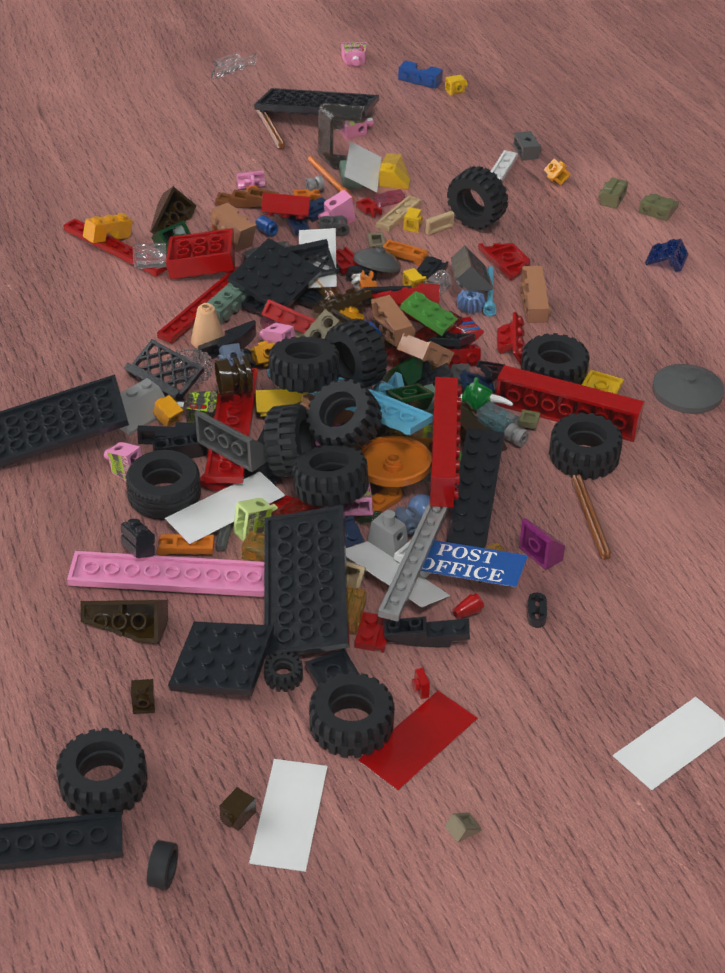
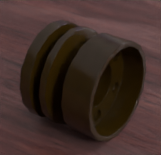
(238, 375)

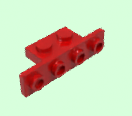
(511, 337)

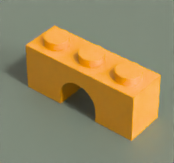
(115, 225)

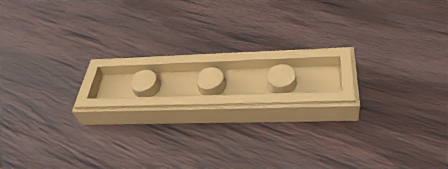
(397, 214)

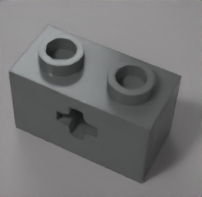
(526, 145)

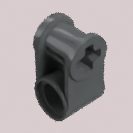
(329, 222)

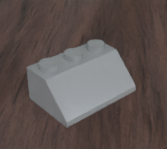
(139, 404)

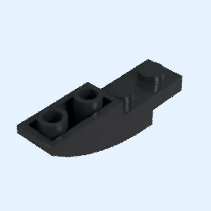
(240, 334)
(147, 434)
(420, 633)

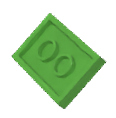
(428, 313)

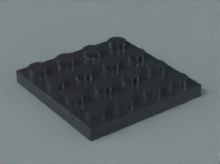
(274, 274)
(222, 658)

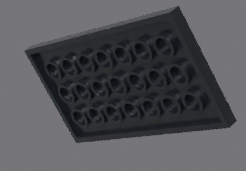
(309, 101)
(61, 420)
(306, 581)

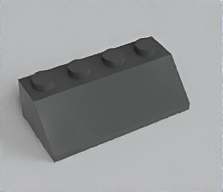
(470, 271)
(229, 442)

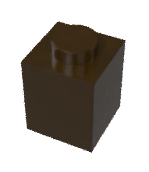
(237, 809)

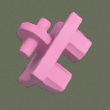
(253, 178)

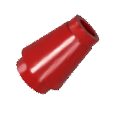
(470, 605)

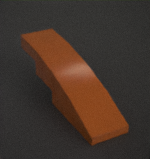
(242, 199)

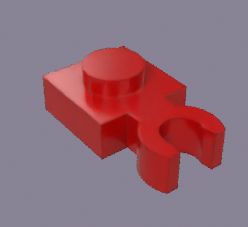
(369, 206)

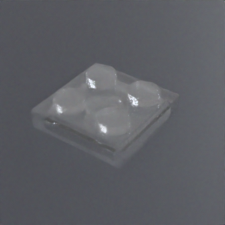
(149, 256)

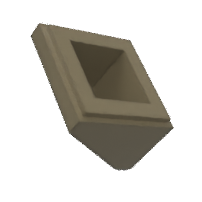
(375, 239)
(462, 826)

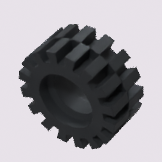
(283, 681)

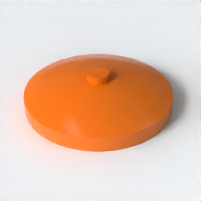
(396, 461)

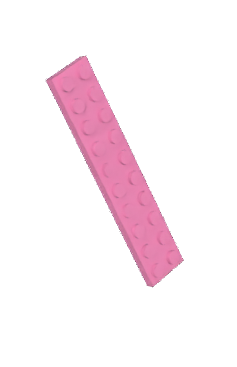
(167, 574)

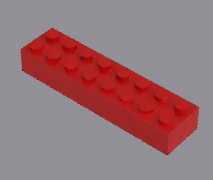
(560, 398)
(446, 442)

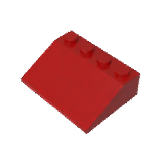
(201, 253)

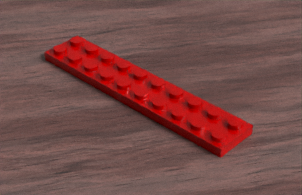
(237, 413)

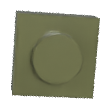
(529, 419)

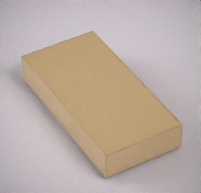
(439, 223)

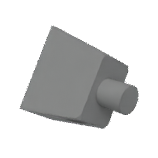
(388, 533)

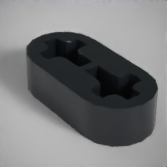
(357, 270)
(532, 609)

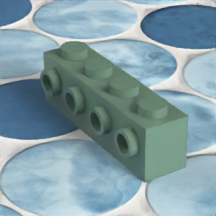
(227, 302)

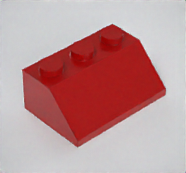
(285, 205)

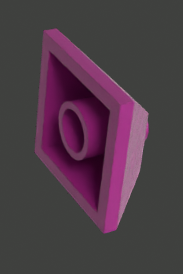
(540, 545)

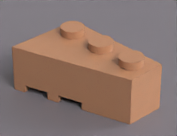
(228, 217)
(534, 294)
(390, 320)

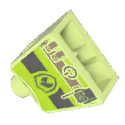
(250, 516)

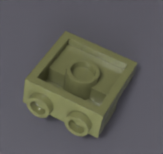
(658, 206)

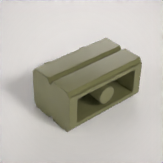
(613, 192)

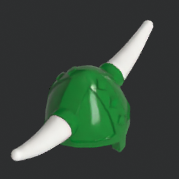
(478, 395)

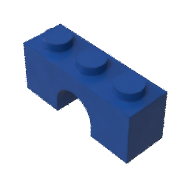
(410, 73)

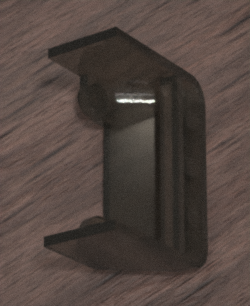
(332, 118)

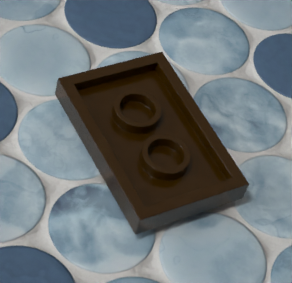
(342, 301)

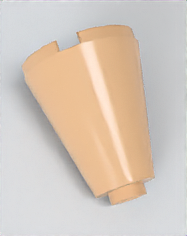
(206, 325)

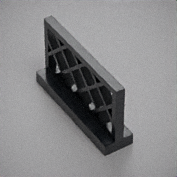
(313, 251)
(141, 373)

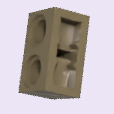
(321, 325)

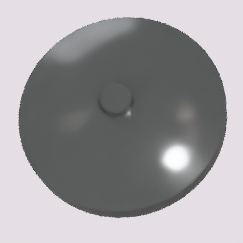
(688, 388)

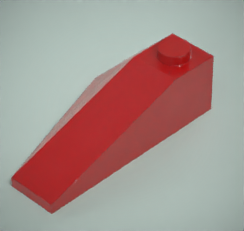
(430, 291)

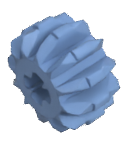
(470, 301)

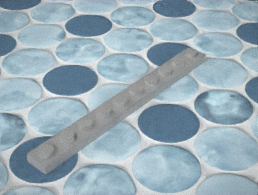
(412, 563)

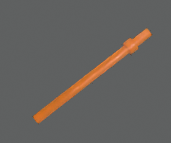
(328, 176)

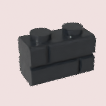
(137, 538)

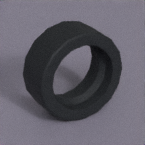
(162, 864)

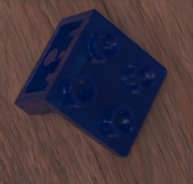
(672, 250)

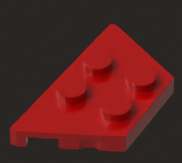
(506, 258)

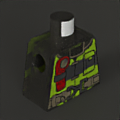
(201, 401)

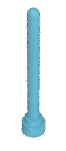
(489, 307)

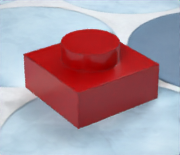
(421, 683)

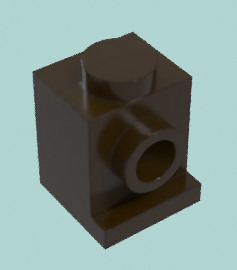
(143, 696)

